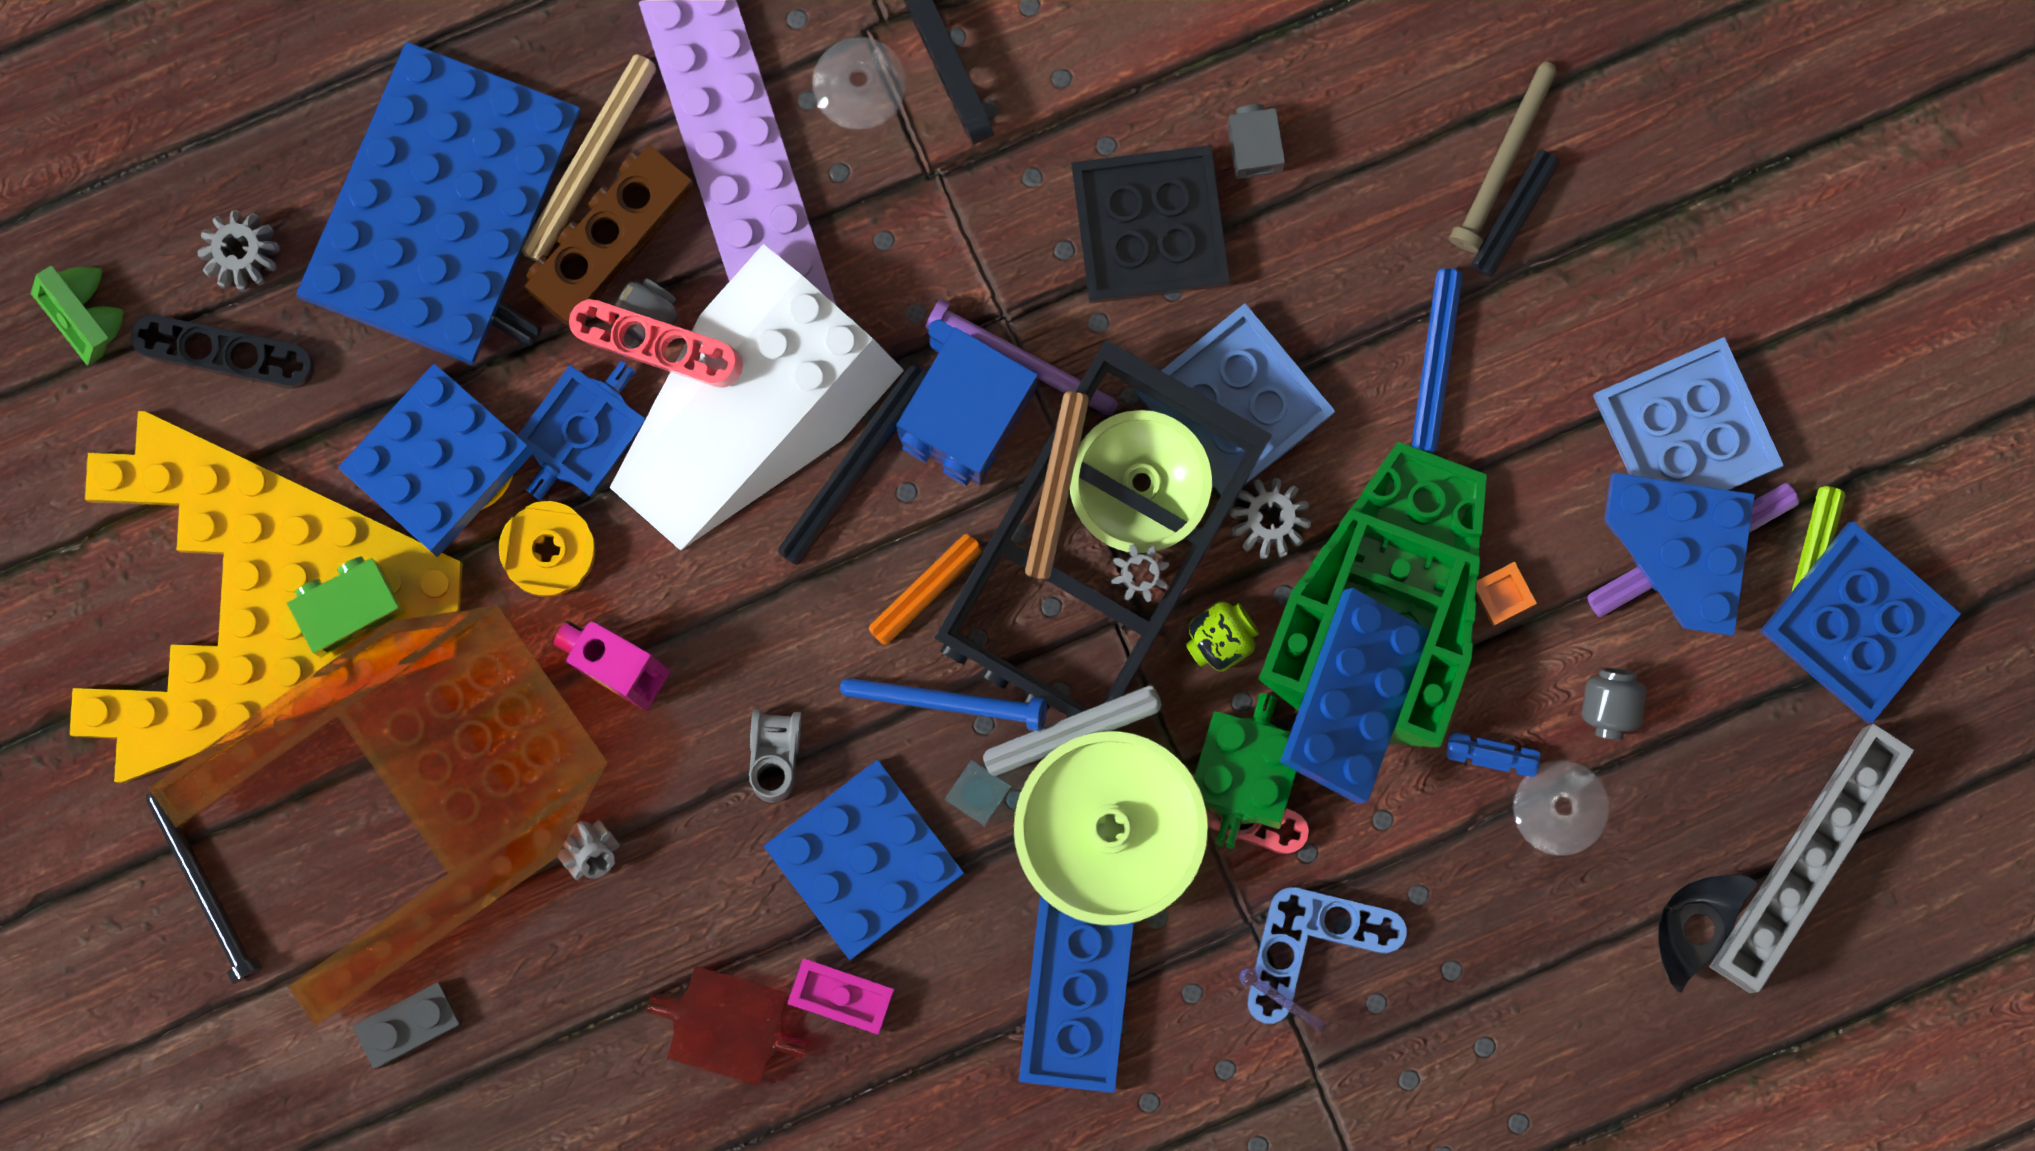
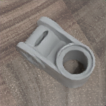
(774, 750)

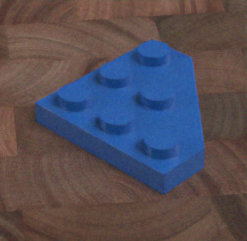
(1685, 544)

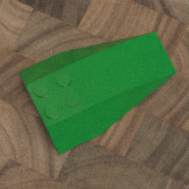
(1413, 550)

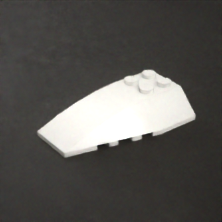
(798, 395)

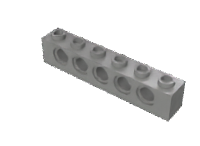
(1811, 858)

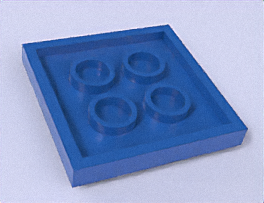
(435, 460)
(1860, 622)
(863, 860)

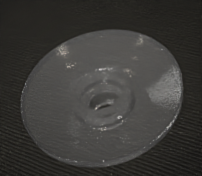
(865, 105)
(1537, 815)

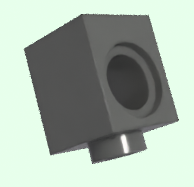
(1255, 141)

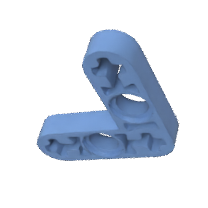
(1313, 925)

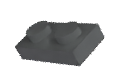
(406, 1025)

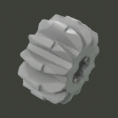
(247, 234)
(1286, 519)

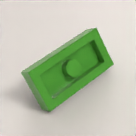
(63, 299)

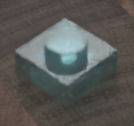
(977, 793)

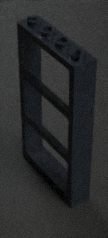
(1184, 401)

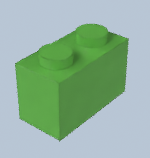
(344, 606)

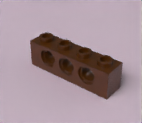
(637, 227)

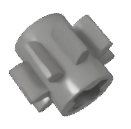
(1153, 569)
(588, 850)

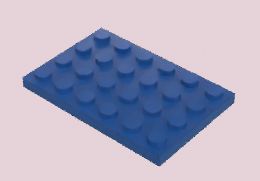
(439, 203)

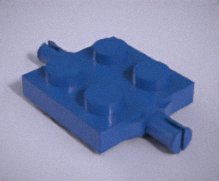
(581, 430)

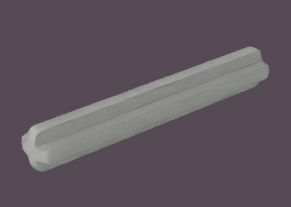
(1098, 719)

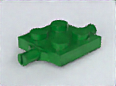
(1243, 771)

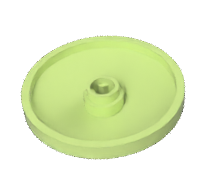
(1110, 828)

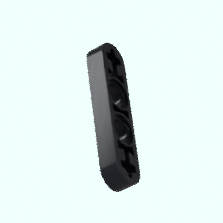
(950, 70)
(223, 347)

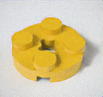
(530, 527)

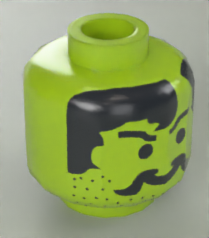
(1222, 636)

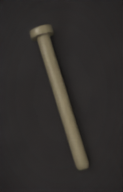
(1467, 235)

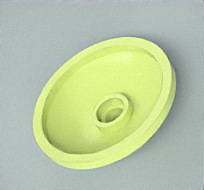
(1147, 445)

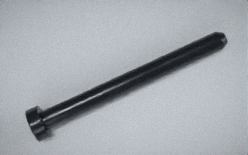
(241, 964)

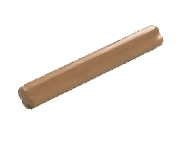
(1057, 485)

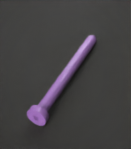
(1044, 370)

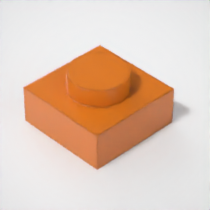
(1504, 594)

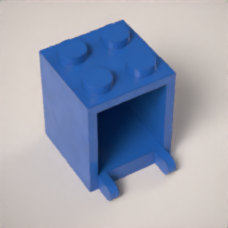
(965, 405)

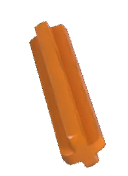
(925, 589)

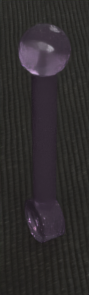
(1249, 977)

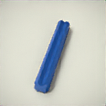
(1437, 360)

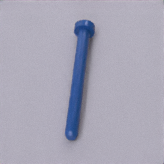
(1032, 713)

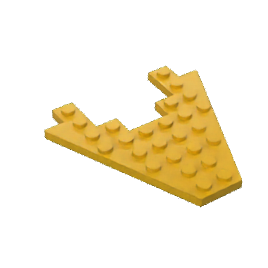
(272, 544)

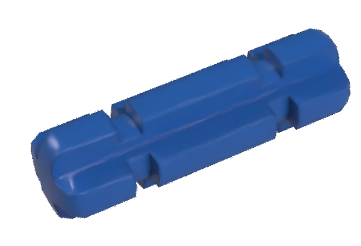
(1493, 754)

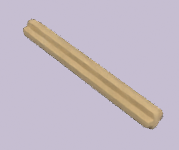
(589, 157)

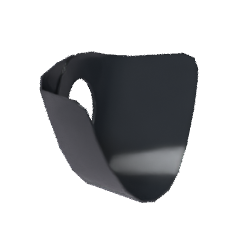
(1714, 897)

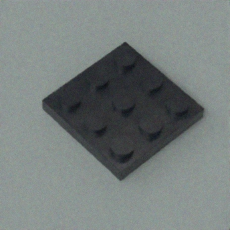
(1150, 224)

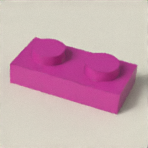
(840, 996)

